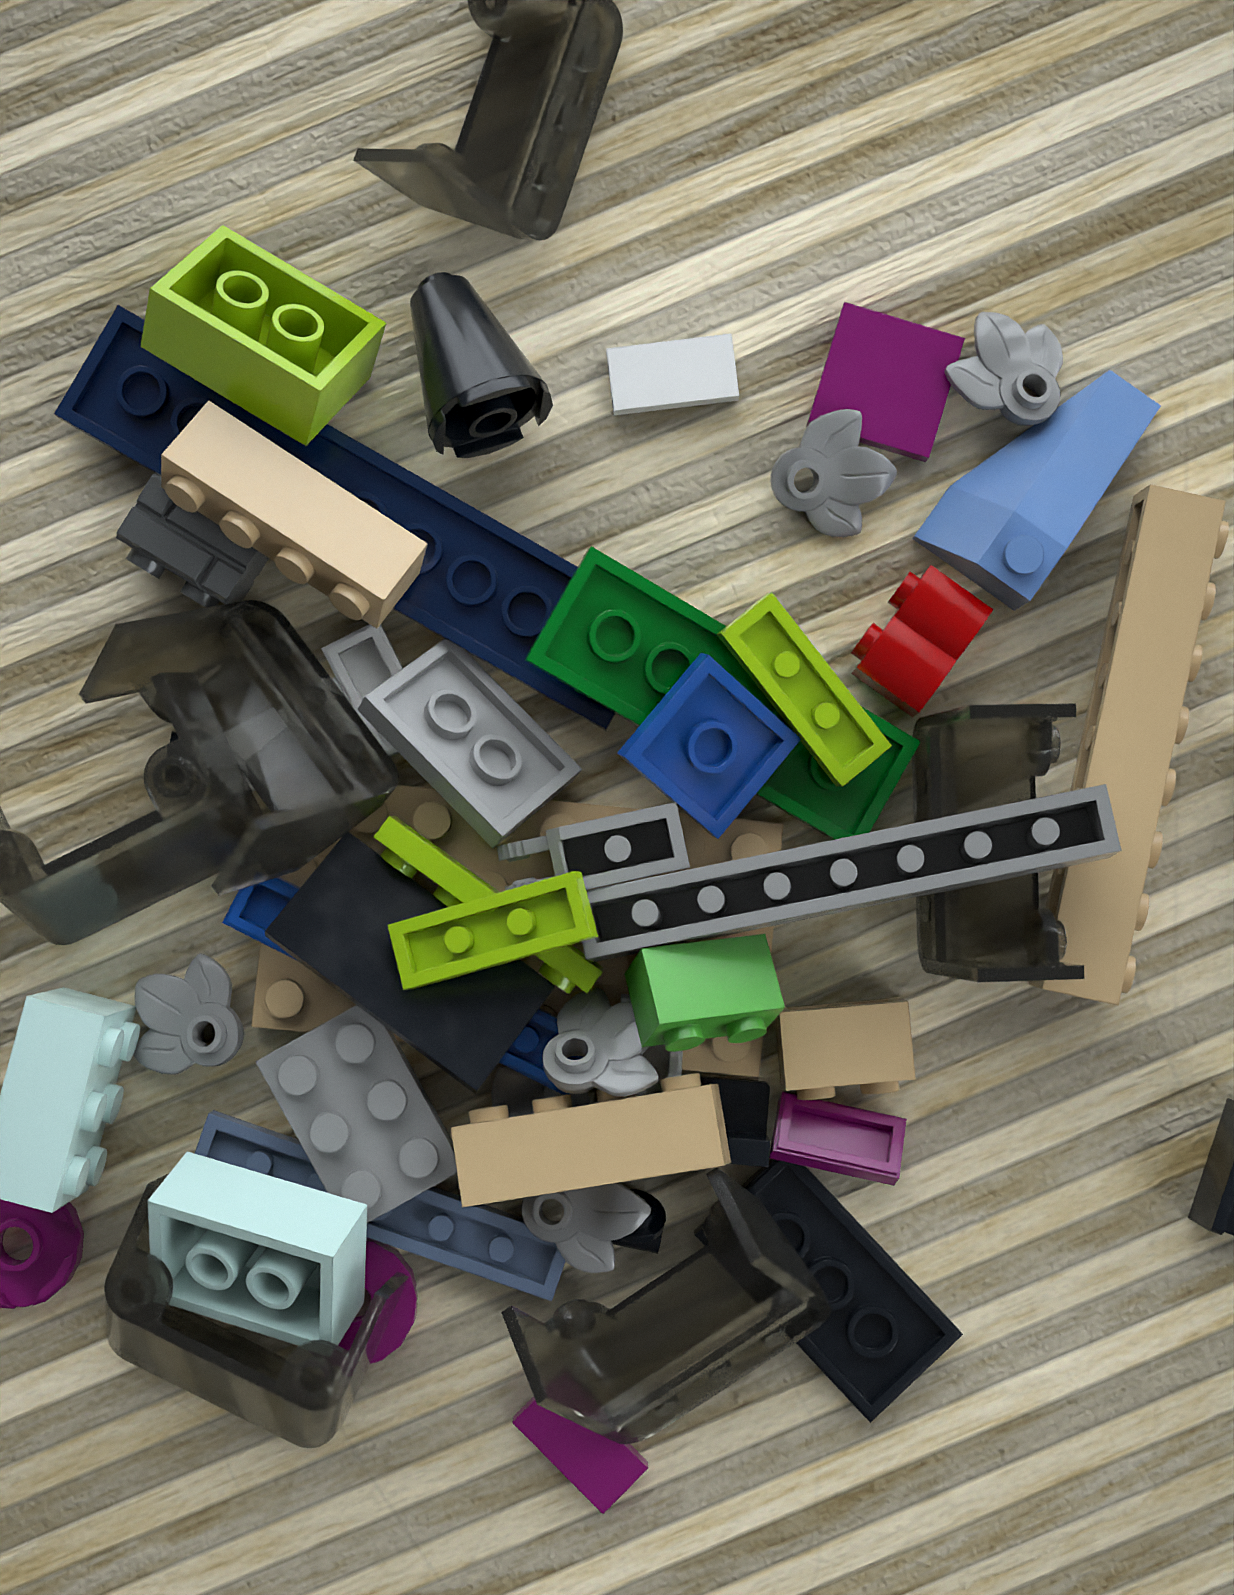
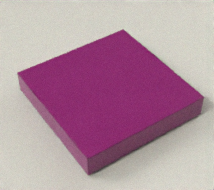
(891, 376)

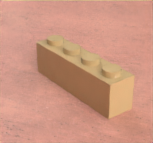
(291, 515)
(590, 1143)

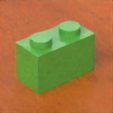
(704, 992)

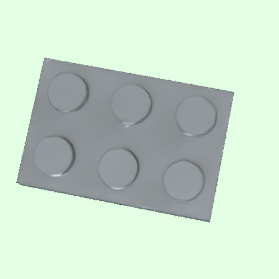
(469, 740)
(360, 1112)

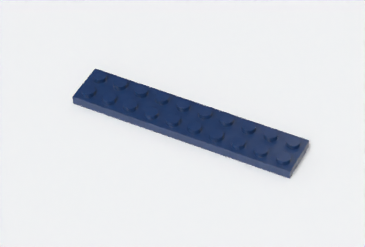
(477, 576)

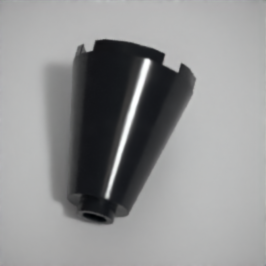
(471, 371)

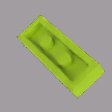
(804, 689)
(492, 930)

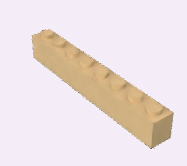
(1133, 727)

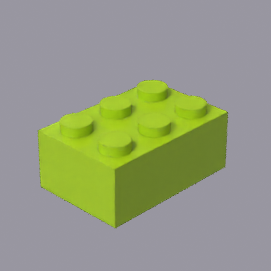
(262, 334)

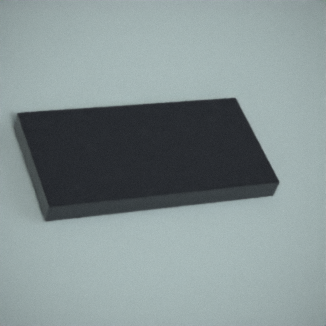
(343, 937)
(880, 1320)

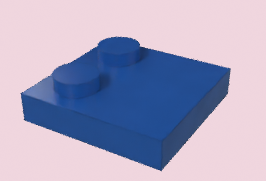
(709, 745)

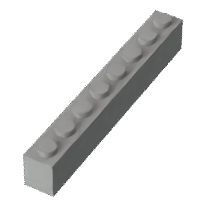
(853, 872)

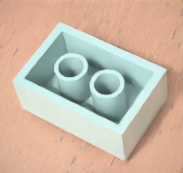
(61, 1095)
(259, 1250)

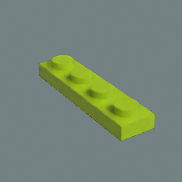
(457, 884)

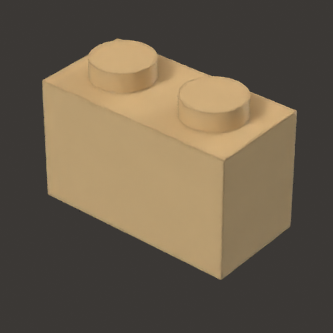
(845, 1046)

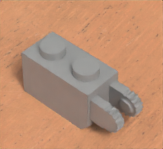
(609, 847)

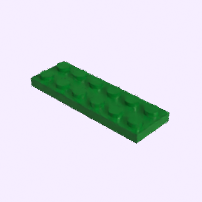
(632, 642)

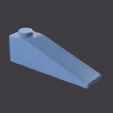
(1030, 498)

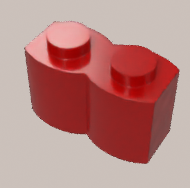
(920, 641)

